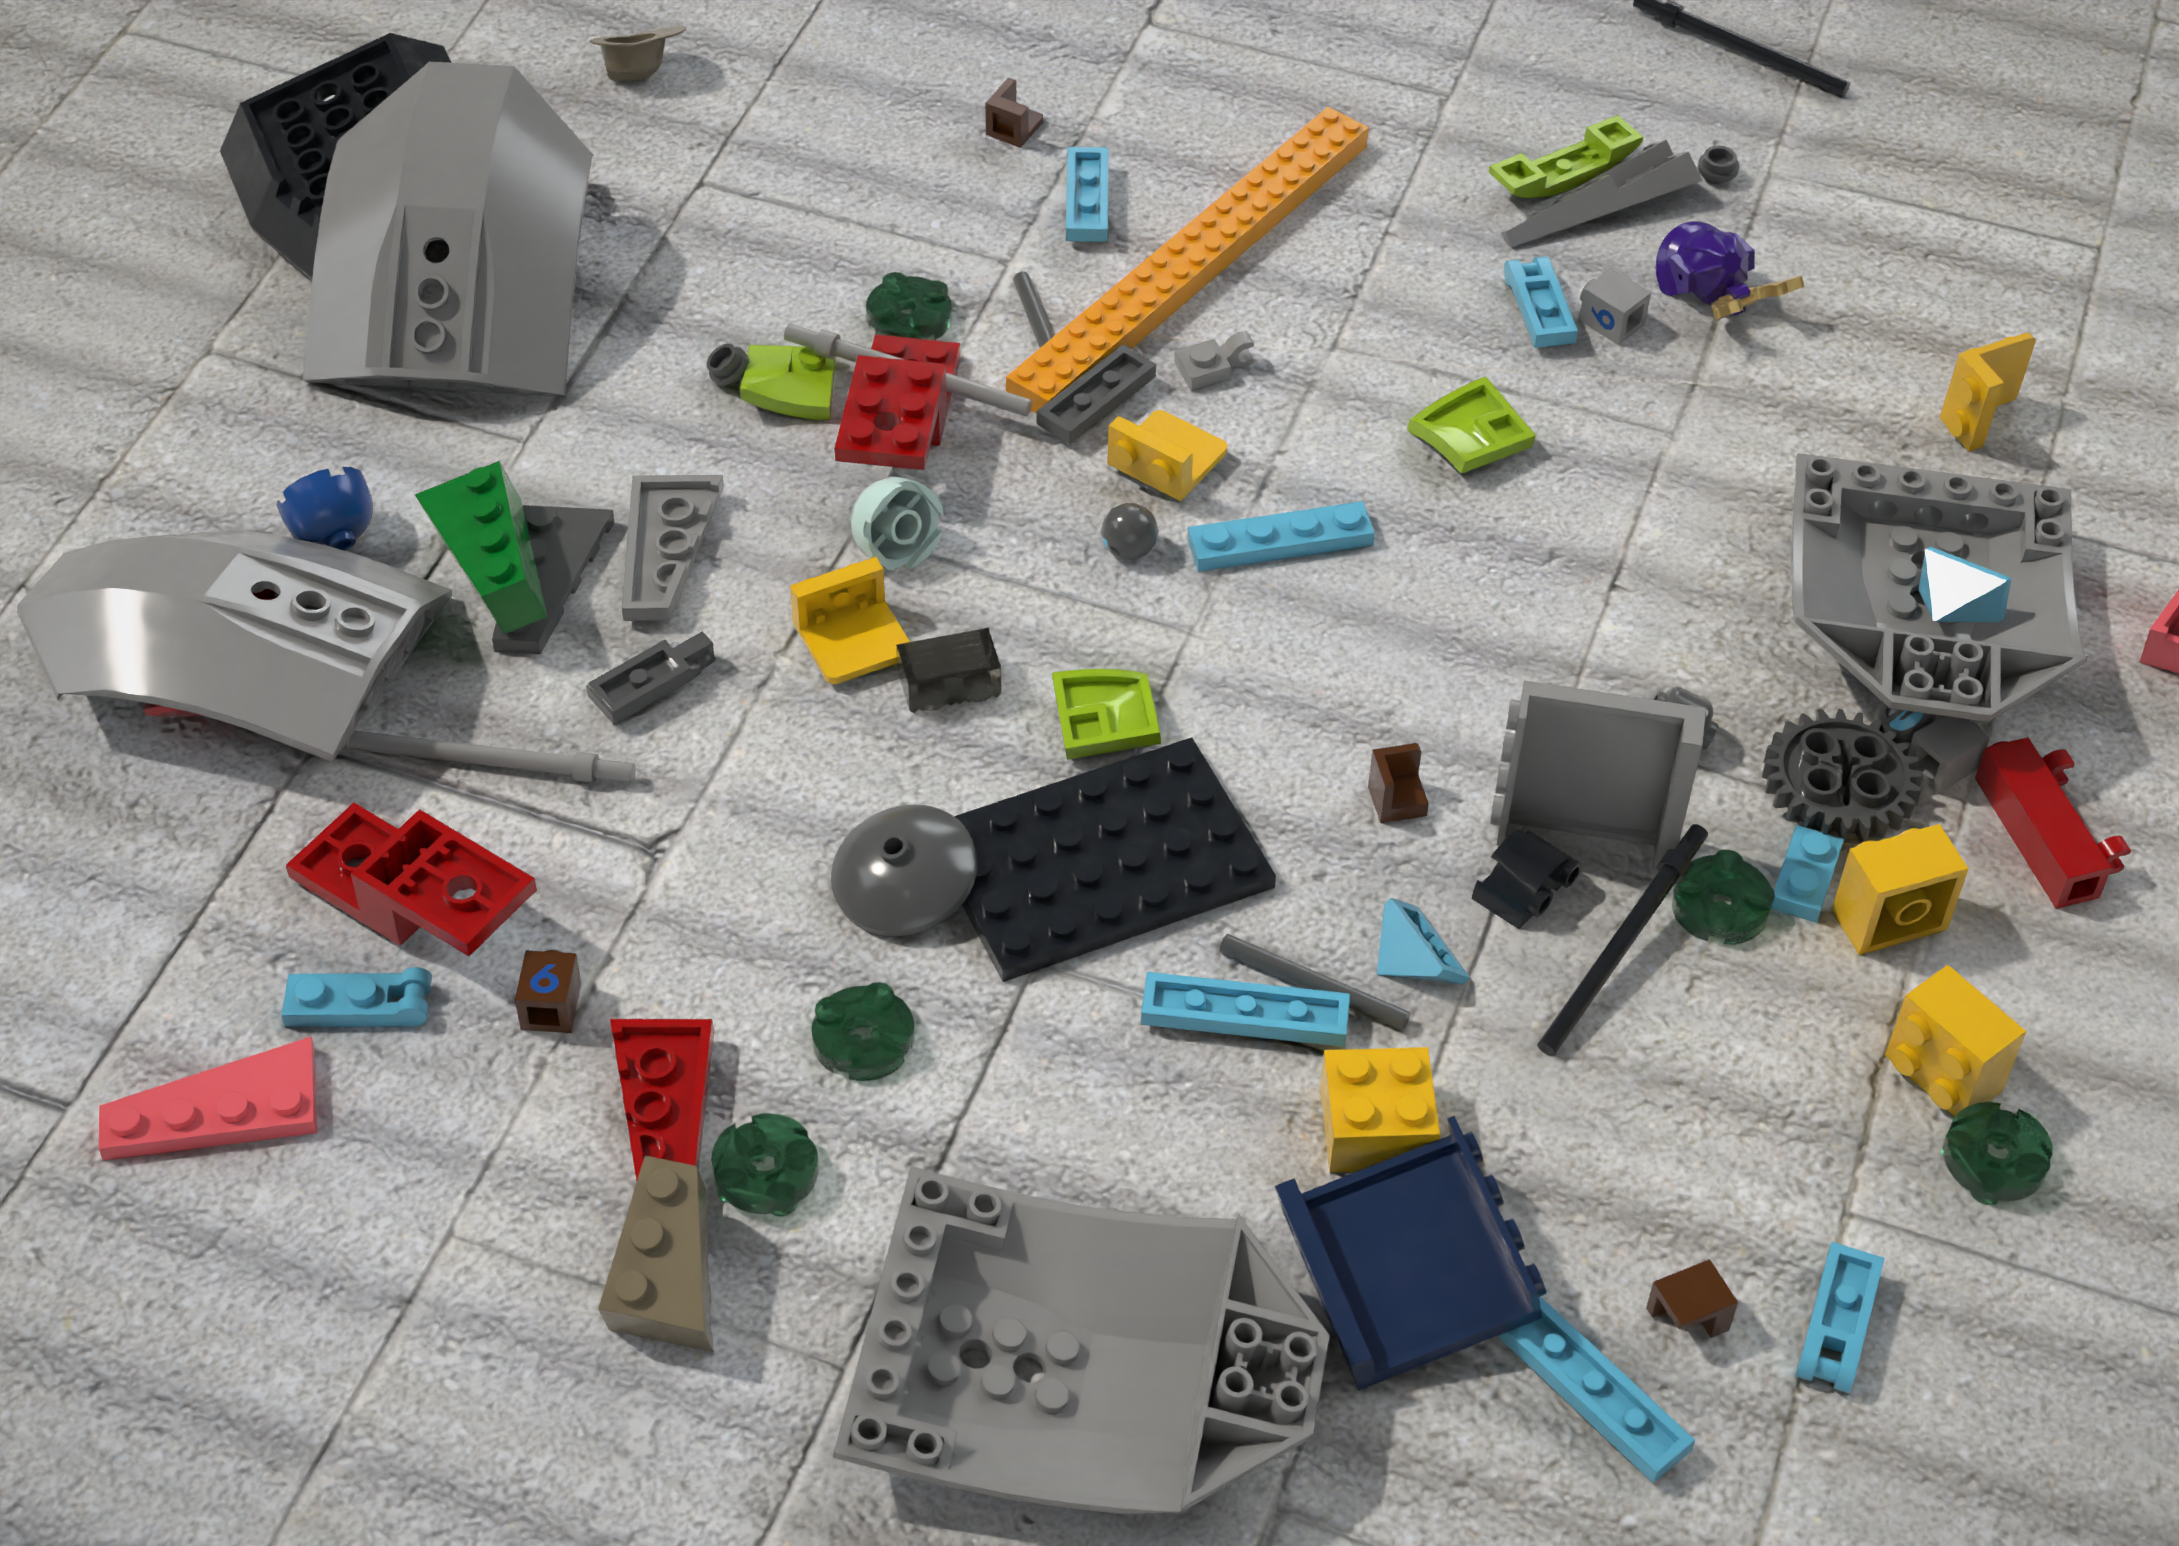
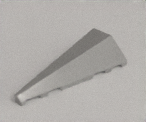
(1629, 183)

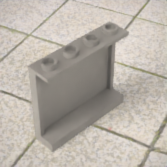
(1598, 765)

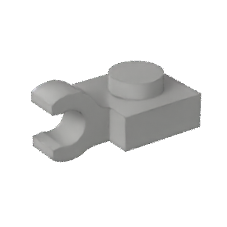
(1210, 364)

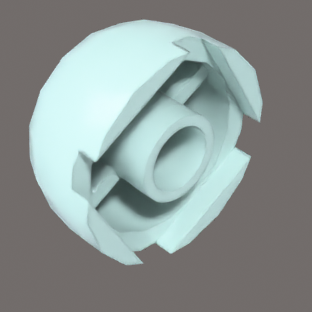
(896, 522)

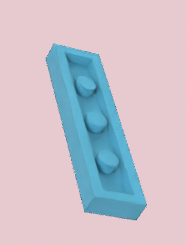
(1280, 536)
(1245, 1009)
(1600, 1393)

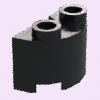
(1524, 877)

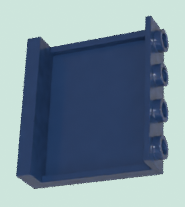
(1413, 1257)

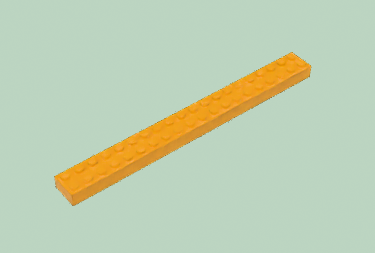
(1192, 256)

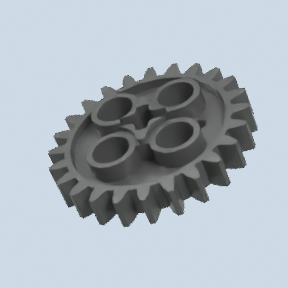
(1876, 771)

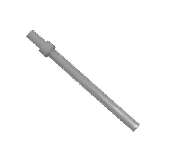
(830, 345)
(582, 766)

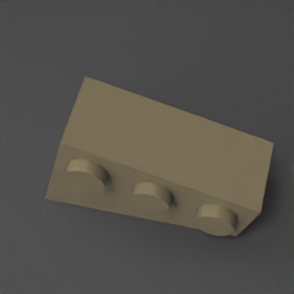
(661, 1260)

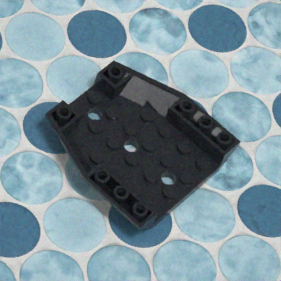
(288, 136)

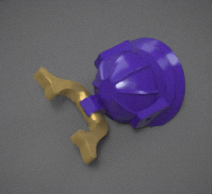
(1714, 268)

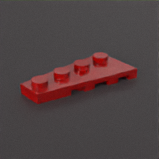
(664, 1085)

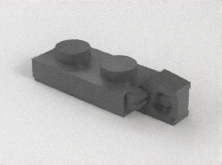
(650, 676)

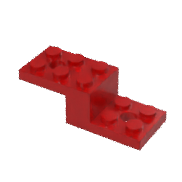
(896, 403)
(411, 878)

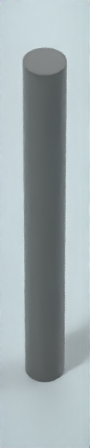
(1032, 308)
(1313, 980)

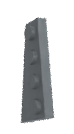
(561, 546)

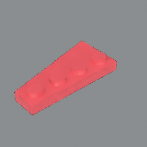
(227, 1105)

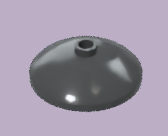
(910, 888)

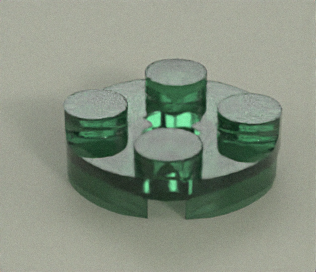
(899, 292)
(1730, 876)
(863, 1007)
(1991, 1177)
(772, 1190)

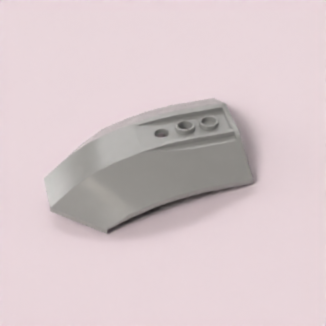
(496, 177)
(1855, 571)
(184, 632)
(1159, 1341)

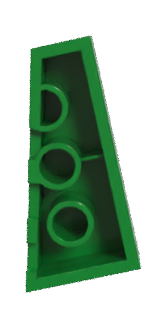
(489, 539)

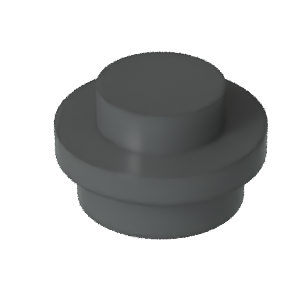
(1718, 164)
(727, 364)

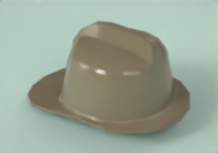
(635, 55)

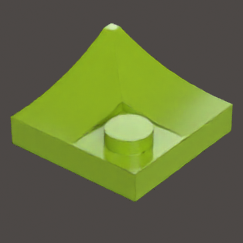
(789, 381)
(1472, 426)
(1105, 711)

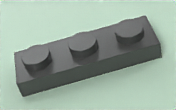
(1096, 394)

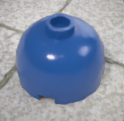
(328, 508)

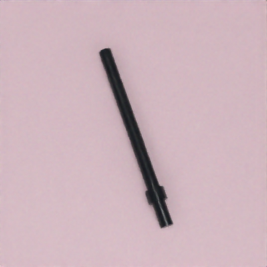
(1674, 15)
(1671, 870)

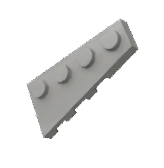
(663, 539)

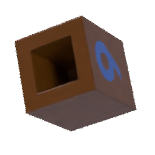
(548, 991)

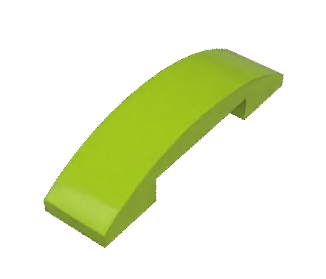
(1568, 168)

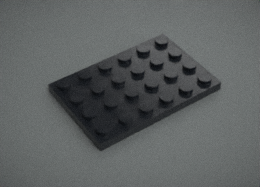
(1107, 858)

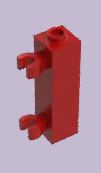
(2045, 824)

